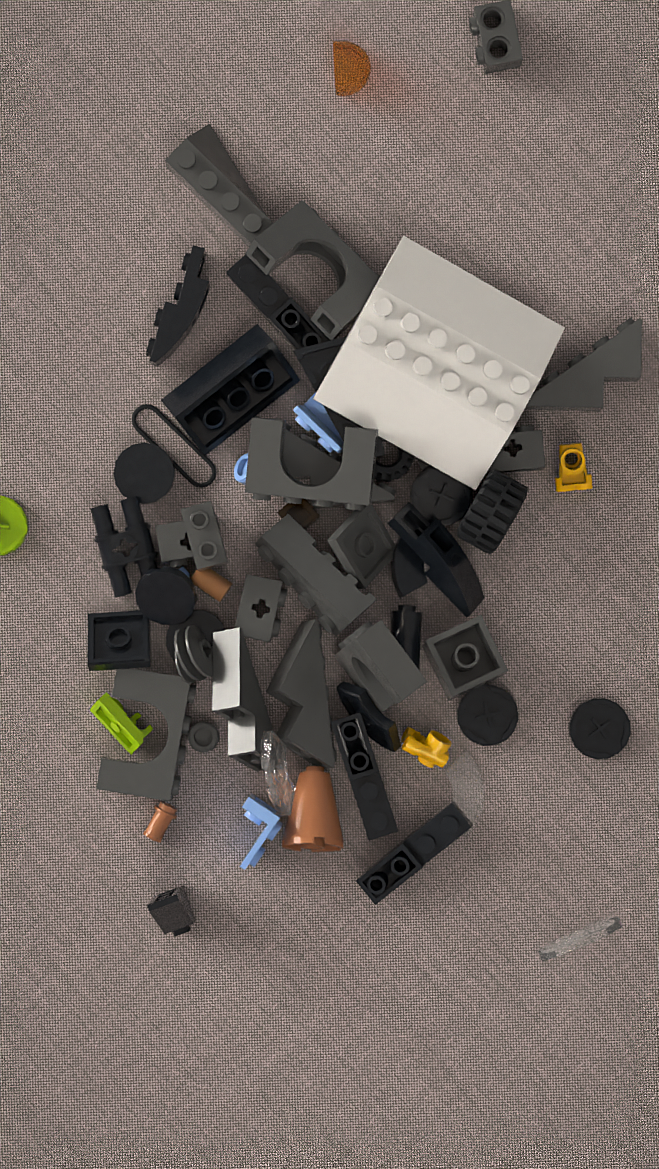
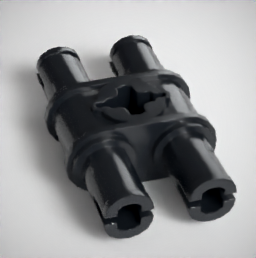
(109, 539)

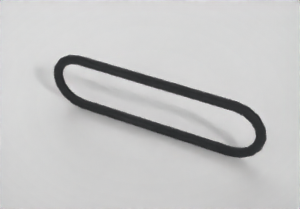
(176, 430)

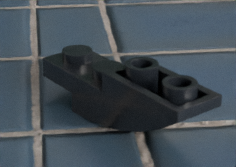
(275, 304)
(178, 319)
(447, 562)
(364, 776)
(414, 852)

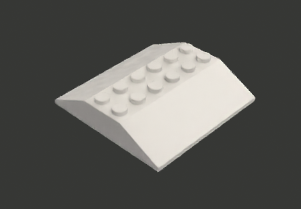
(440, 363)

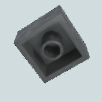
(464, 657)

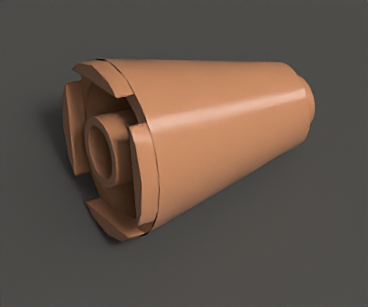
(314, 814)

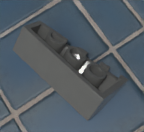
(215, 180)

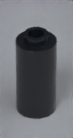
(406, 629)

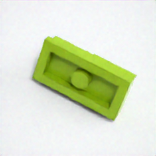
(114, 718)

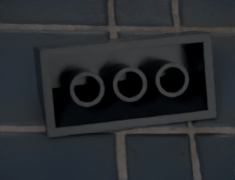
(231, 389)

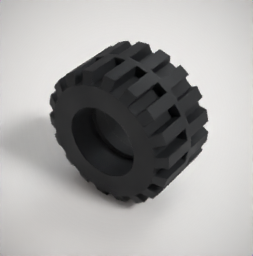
(492, 511)

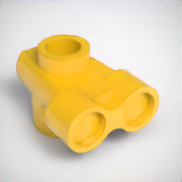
(573, 475)
(430, 749)

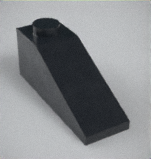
(172, 911)

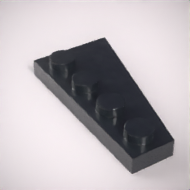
(316, 362)

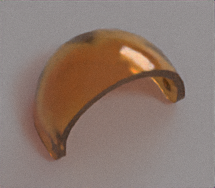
(351, 67)

